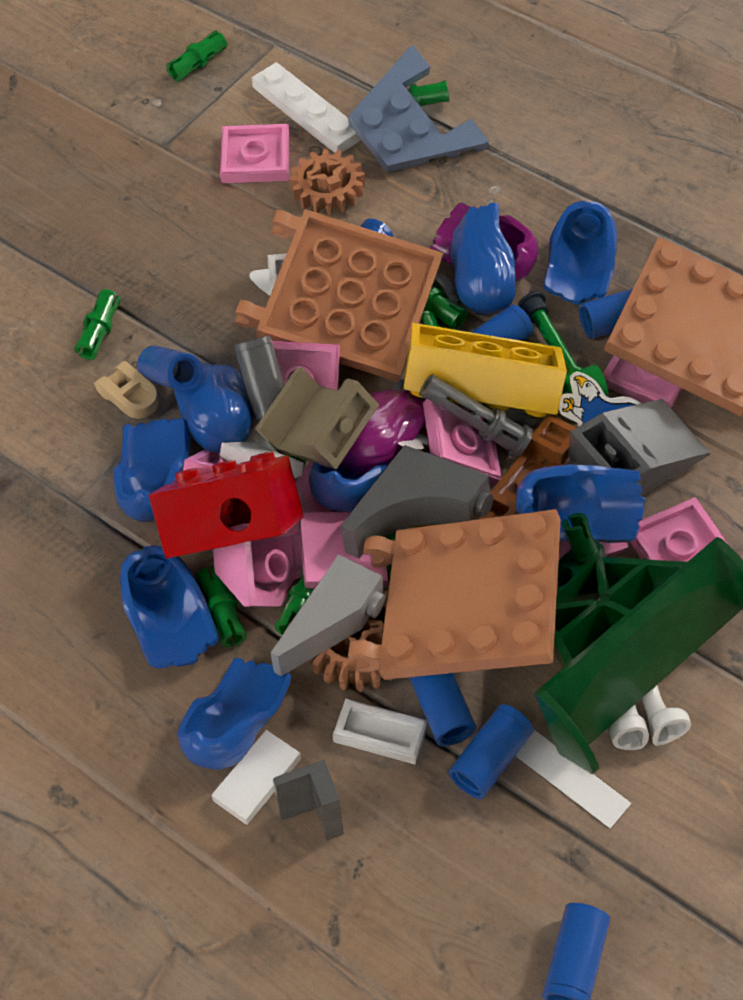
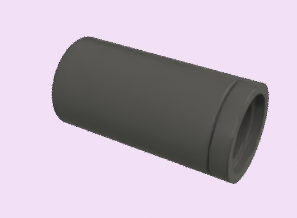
(260, 373)

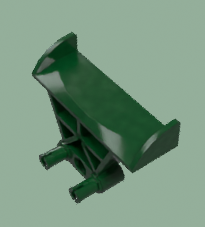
(630, 638)

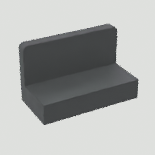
(310, 790)

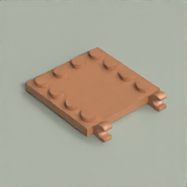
(346, 291)
(685, 325)
(466, 596)

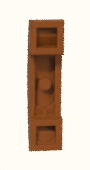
(547, 448)

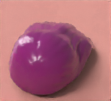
(515, 233)
(394, 421)

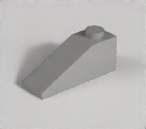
(331, 614)

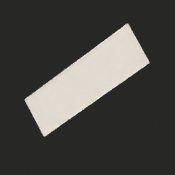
(573, 780)

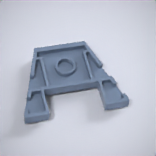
(399, 129)

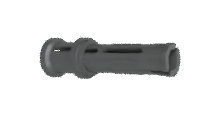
(494, 420)

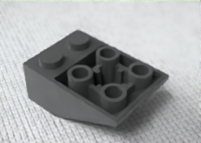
(638, 438)

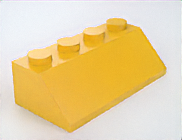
(487, 368)

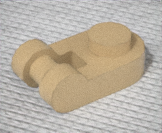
(136, 398)

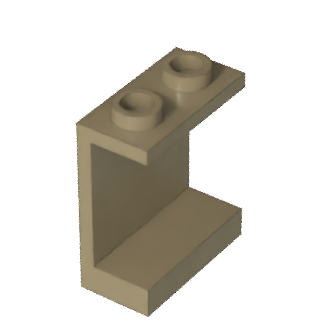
(316, 420)

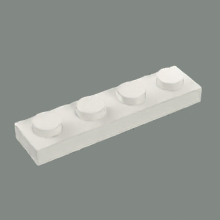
(305, 107)

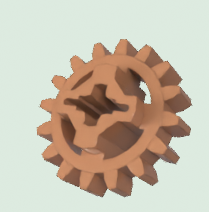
(327, 181)

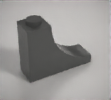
(413, 493)

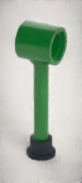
(535, 308)

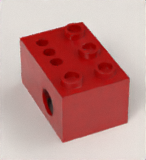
(199, 508)

